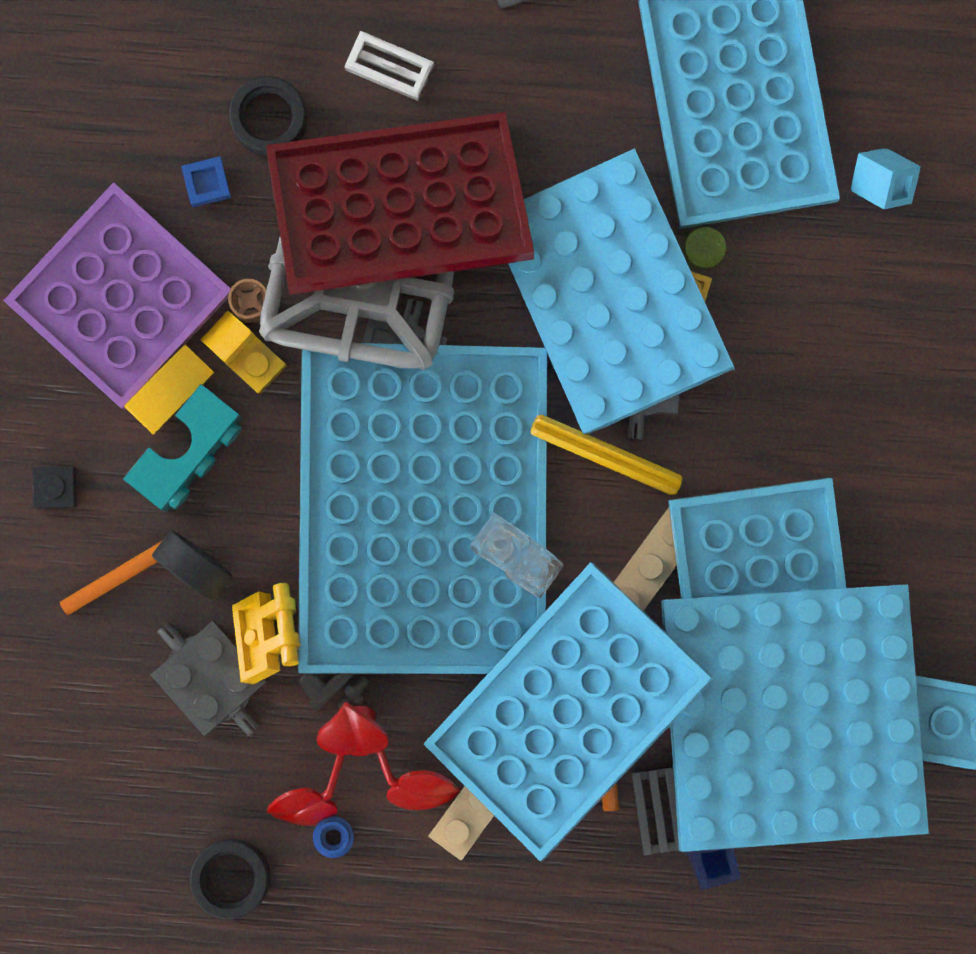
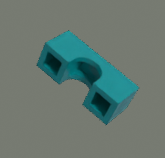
(166, 480)

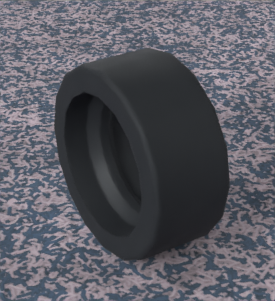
(261, 86)
(192, 565)
(199, 872)

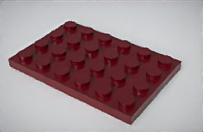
(398, 203)

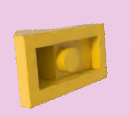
(243, 352)

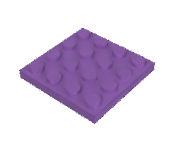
(118, 295)

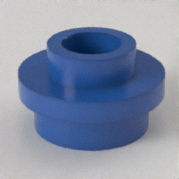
(333, 850)

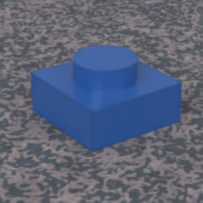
(206, 181)

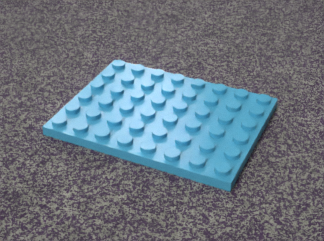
(394, 493)

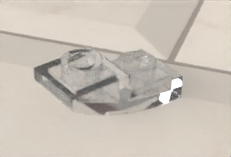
(517, 555)

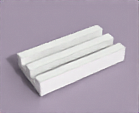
(419, 79)

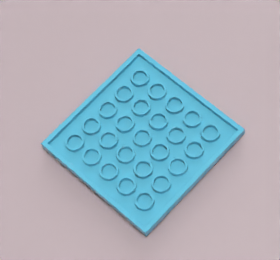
(804, 719)

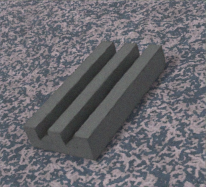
(653, 776)

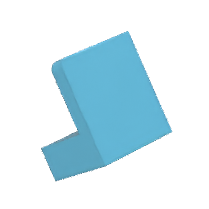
(885, 178)

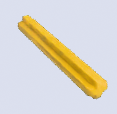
(606, 454)

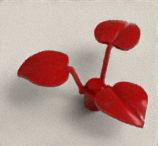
(358, 734)

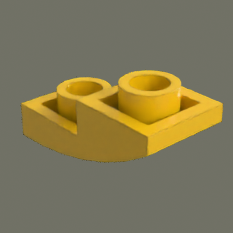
(168, 389)

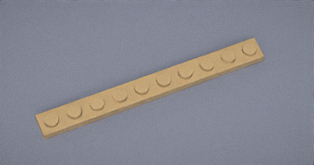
(638, 580)

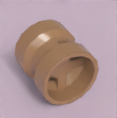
(245, 296)

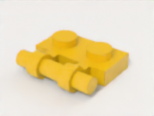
(256, 637)

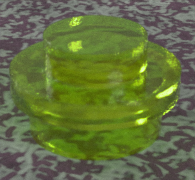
(705, 247)

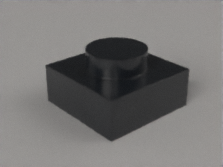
(54, 487)

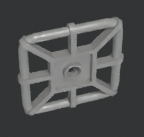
(368, 301)

